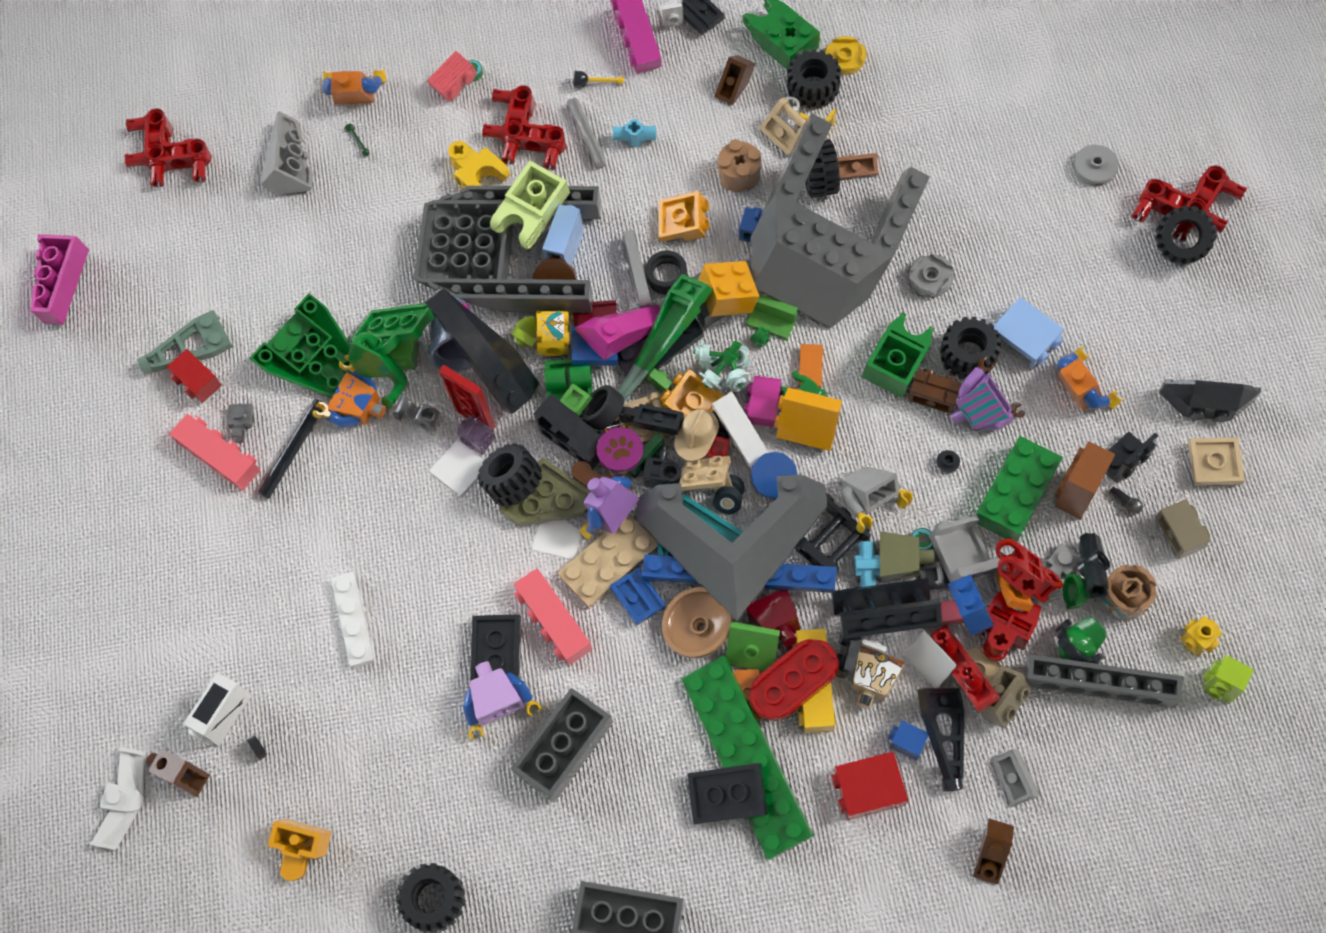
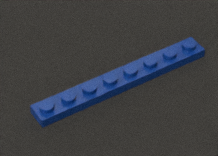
(788, 577)

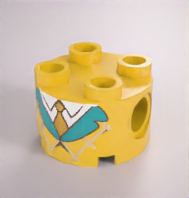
(552, 333)

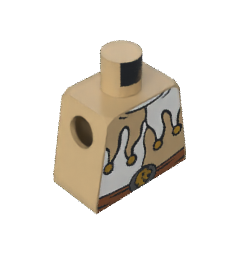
(875, 675)

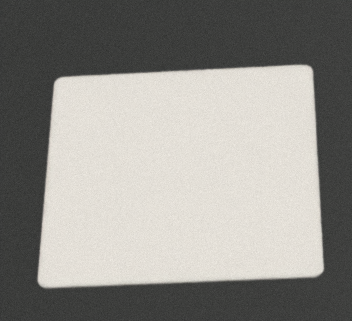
(457, 467)
(557, 538)
(930, 659)

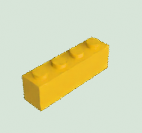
(818, 712)

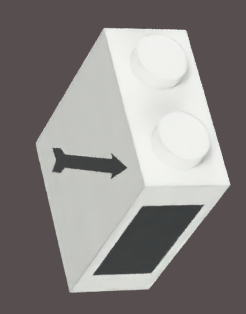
(216, 710)

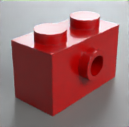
(194, 376)

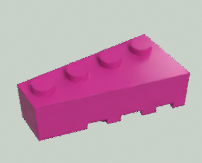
(56, 276)

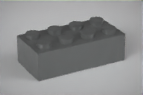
(562, 745)
(625, 910)

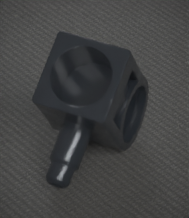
(657, 468)

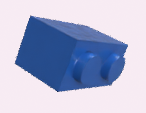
(970, 604)

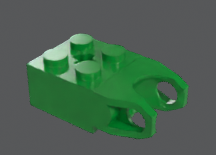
(782, 32)
(897, 357)

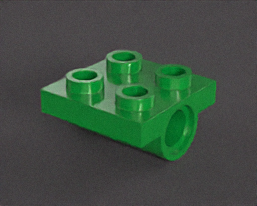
(561, 374)

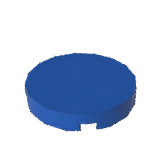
(765, 472)

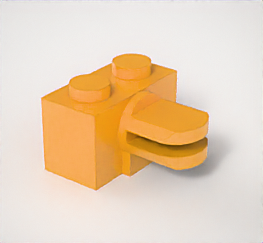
(298, 844)

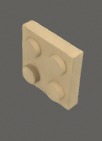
(1216, 461)

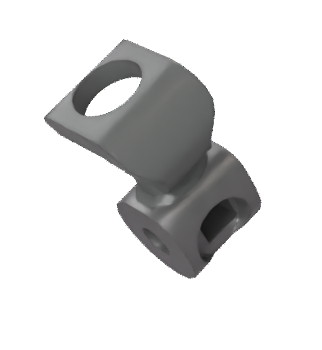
(424, 415)

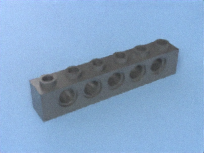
(1103, 681)

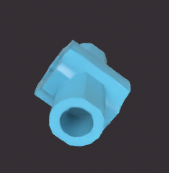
(634, 133)
(867, 564)

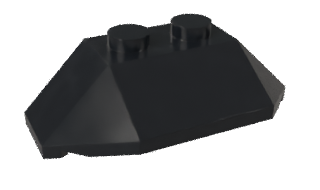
(1208, 398)

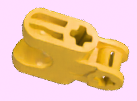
(474, 166)

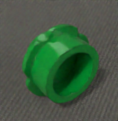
(760, 337)

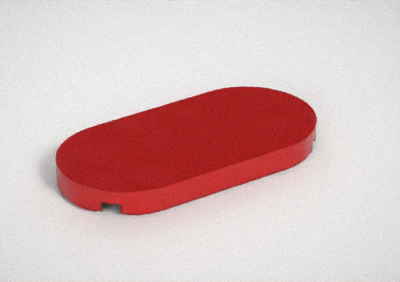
(793, 679)

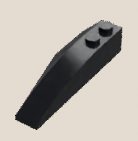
(486, 351)

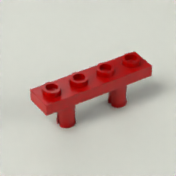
(966, 672)

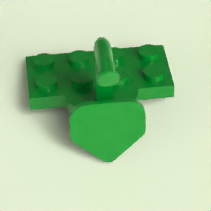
(381, 334)

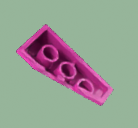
(618, 330)

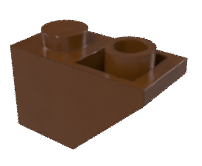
(993, 851)

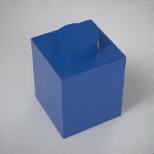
(908, 740)

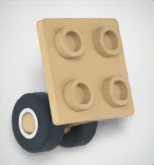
(714, 474)

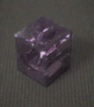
(476, 434)

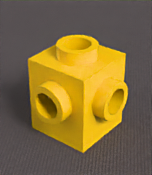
(1201, 635)

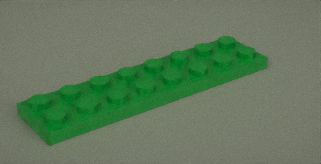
(742, 742)

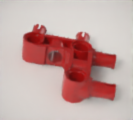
(527, 136)
(162, 155)
(1168, 198)

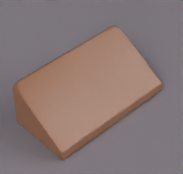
(858, 165)

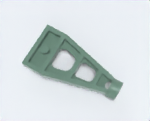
(211, 331)

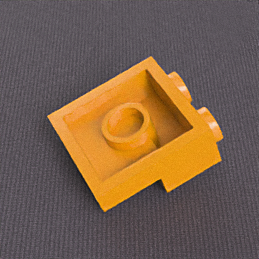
(683, 217)
(689, 394)

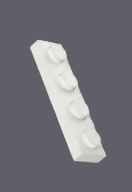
(352, 620)

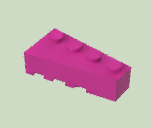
(637, 34)

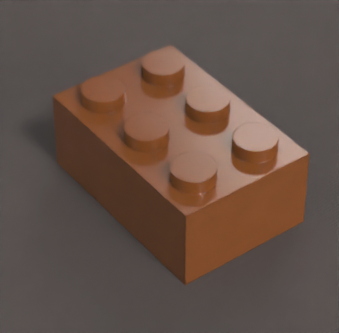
(1083, 479)

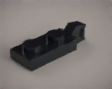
(653, 418)

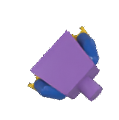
(607, 504)

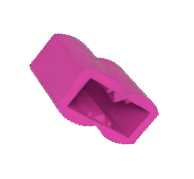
(763, 400)

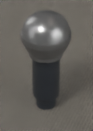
(1132, 504)

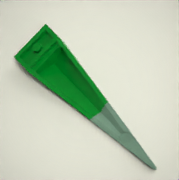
(675, 316)

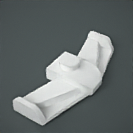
(122, 799)

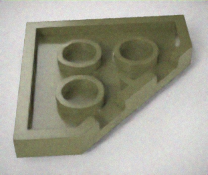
(554, 499)

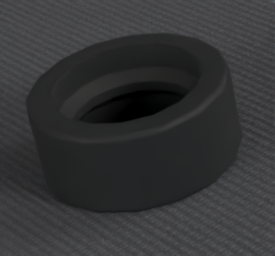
(658, 259)
(603, 407)

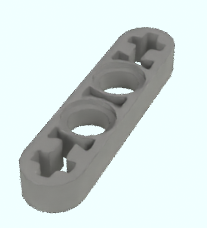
(637, 269)

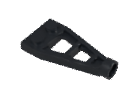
(945, 702)

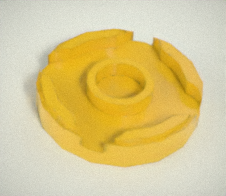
(849, 54)

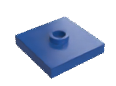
(584, 355)

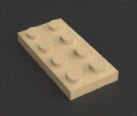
(607, 561)

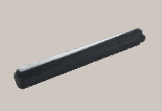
(289, 451)

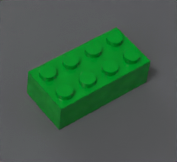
(1018, 489)

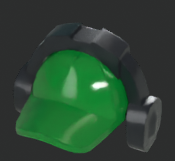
(1081, 640)

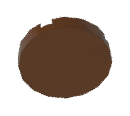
(554, 269)

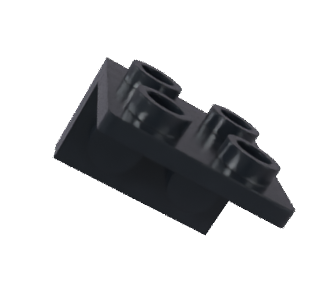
(1128, 454)

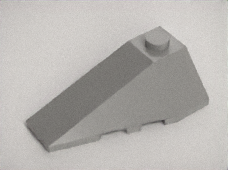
(285, 162)

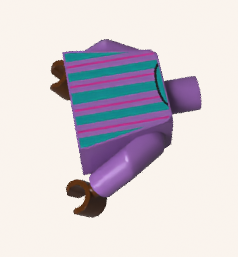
(983, 402)

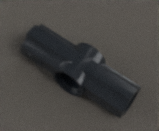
(1093, 565)

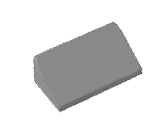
(1015, 777)

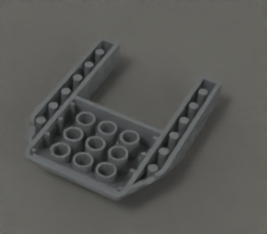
(472, 260)
(814, 260)

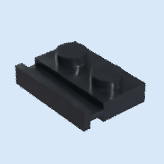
(701, 14)
(847, 655)

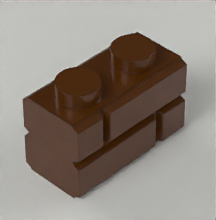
(934, 390)

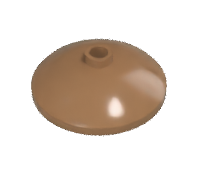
(686, 616)

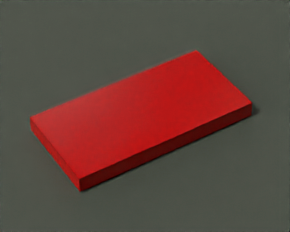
(466, 396)

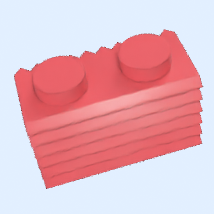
(452, 76)

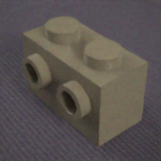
(1183, 528)
(1012, 690)

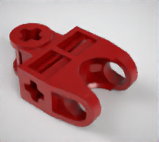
(1026, 571)
(1009, 628)

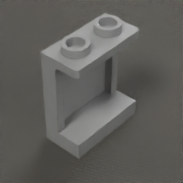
(962, 549)

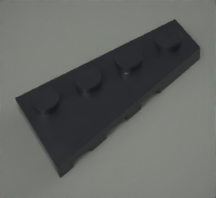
(690, 336)

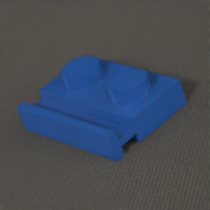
(637, 597)

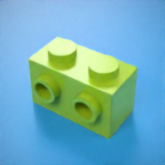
(1226, 679)

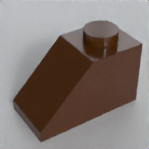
(734, 79)

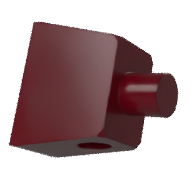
(776, 613)

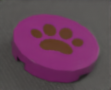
(620, 450)

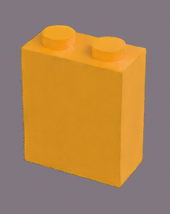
(808, 418)

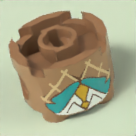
(1129, 592)

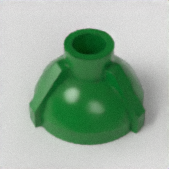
(1074, 591)

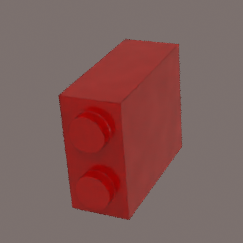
(869, 786)

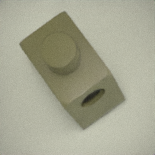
(901, 556)

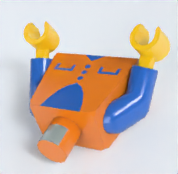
(352, 86)
(1082, 384)
(353, 401)

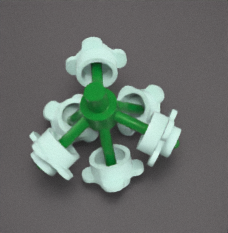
(714, 362)

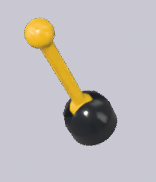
(581, 79)

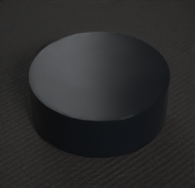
(257, 747)

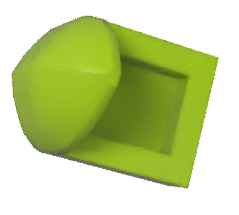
(524, 332)

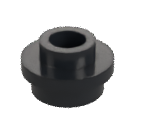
(948, 467)

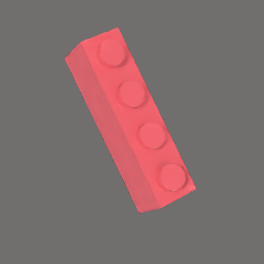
(214, 451)
(552, 616)

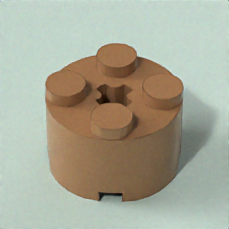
(739, 166)

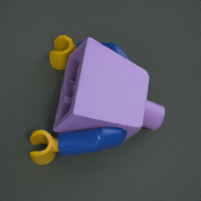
(494, 696)

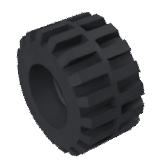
(813, 65)
(825, 173)
(1199, 220)
(969, 331)
(509, 474)
(410, 892)

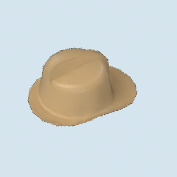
(696, 435)

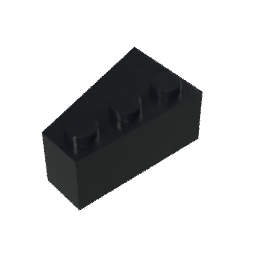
(567, 430)

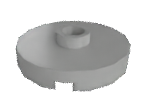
(1094, 173)
(935, 266)

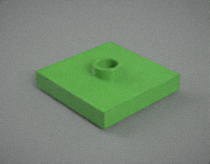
(752, 646)

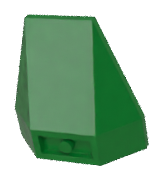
(307, 349)

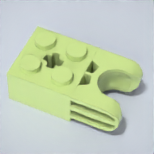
(531, 202)

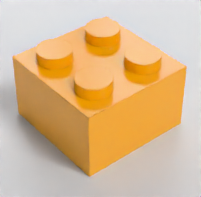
(732, 288)

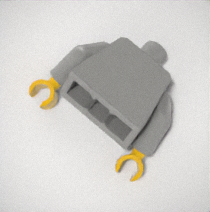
(868, 490)

